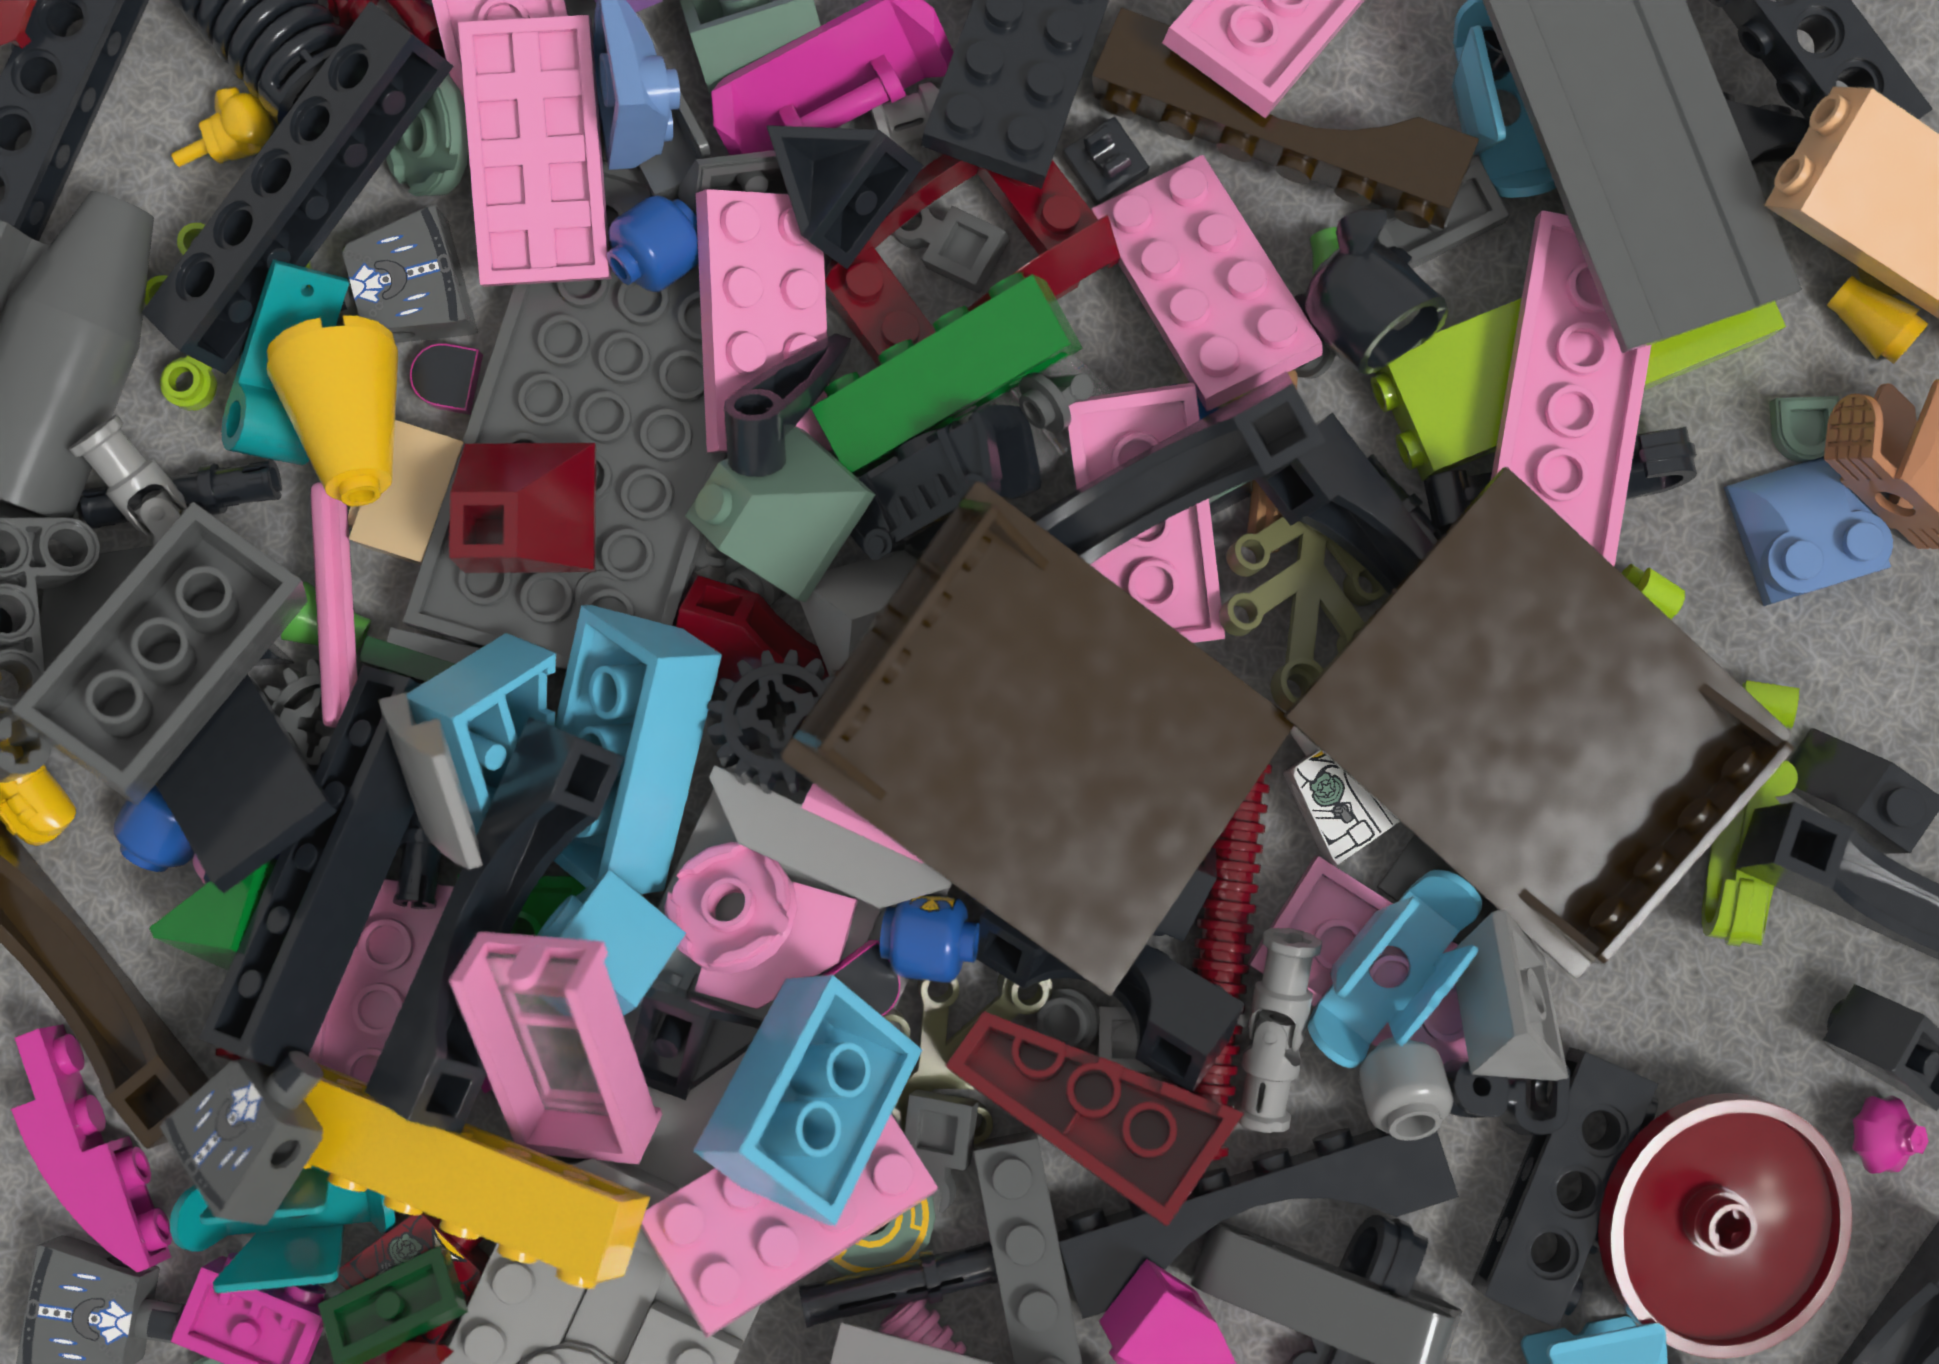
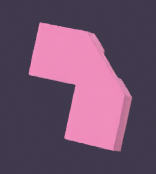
(809, 950)

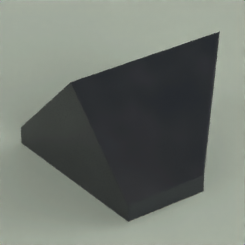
(841, 183)
(688, 1038)

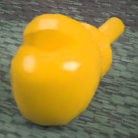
(233, 132)

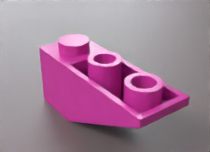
(1162, 1323)

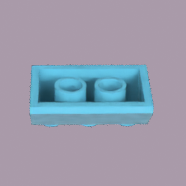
(809, 1098)

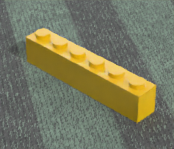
(477, 1184)

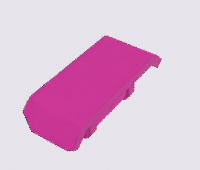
(832, 73)

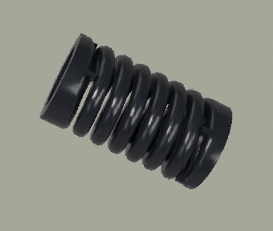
(268, 43)

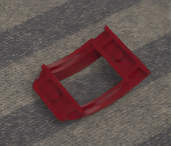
(1051, 218)

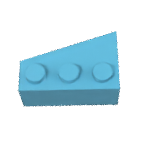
(484, 711)

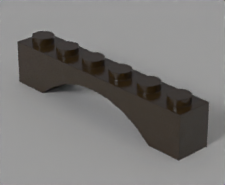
(1400, 166)
(128, 1044)

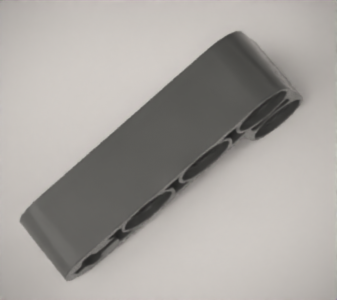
(21, 651)
(1324, 1299)

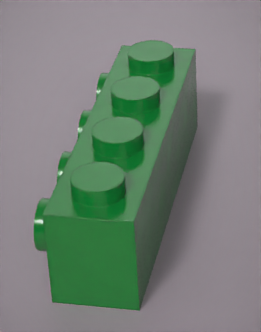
(946, 375)

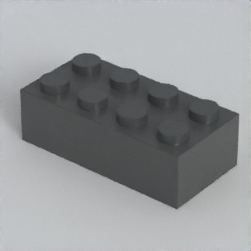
(162, 653)

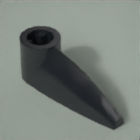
(774, 404)

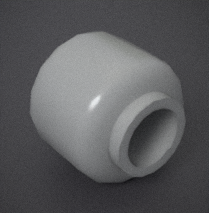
(1405, 1089)

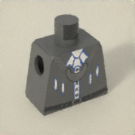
(409, 279)
(248, 1135)
(91, 1307)

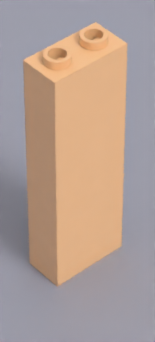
(1868, 190)

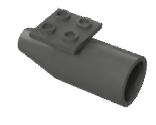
(66, 344)

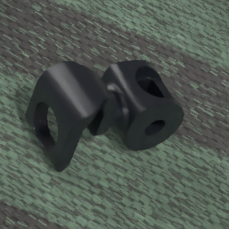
(1497, 1096)

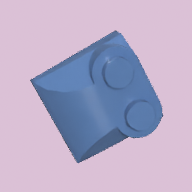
(632, 87)
(1806, 530)

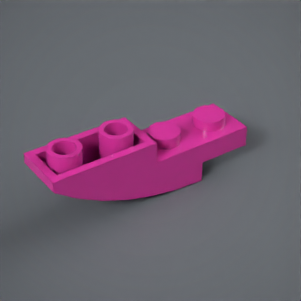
(92, 1179)

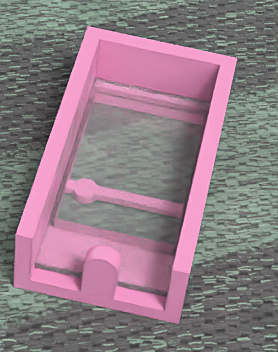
(556, 1046)

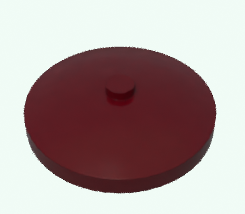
(1725, 1225)

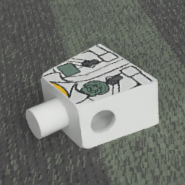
(1334, 804)

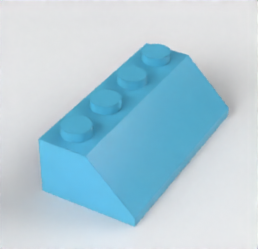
(647, 698)

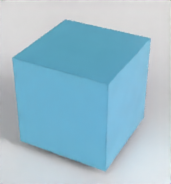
(632, 929)

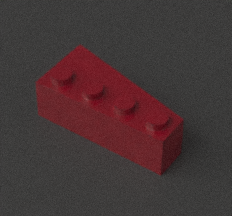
(1112, 1121)

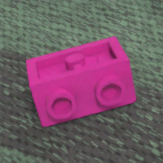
(252, 1324)

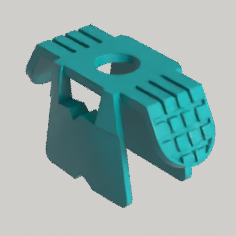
(296, 1244)

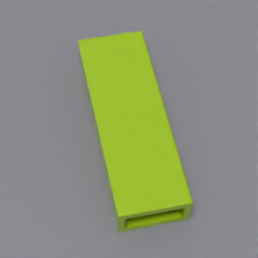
(1455, 384)

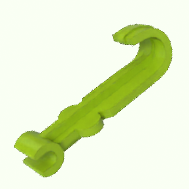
(1734, 902)

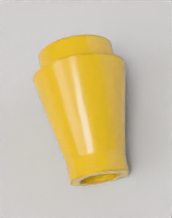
(1877, 319)

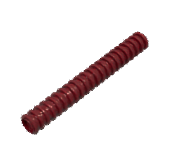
(1227, 925)

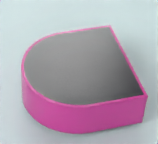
(447, 376)
(869, 977)

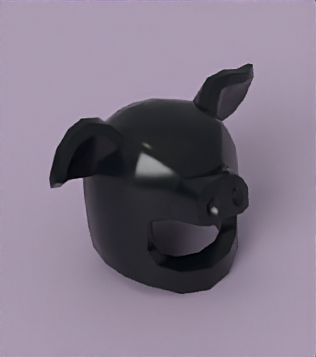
(1367, 292)

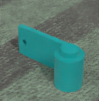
(254, 415)

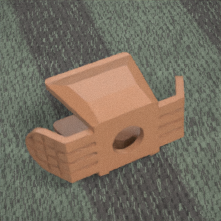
(1885, 449)

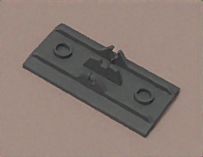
(1645, 162)

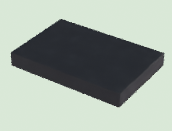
(242, 789)

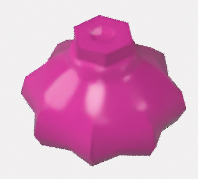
(1886, 1135)

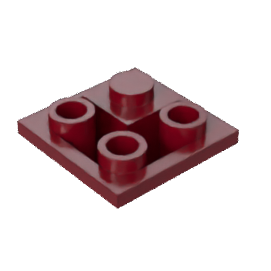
(524, 508)

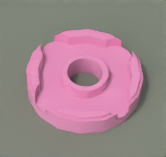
(755, 931)

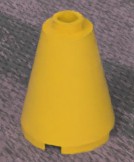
(341, 401)

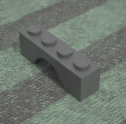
(1026, 1250)

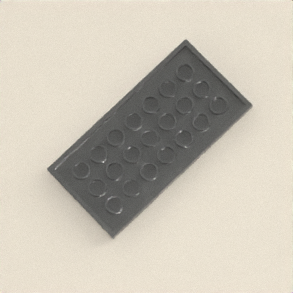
(606, 371)

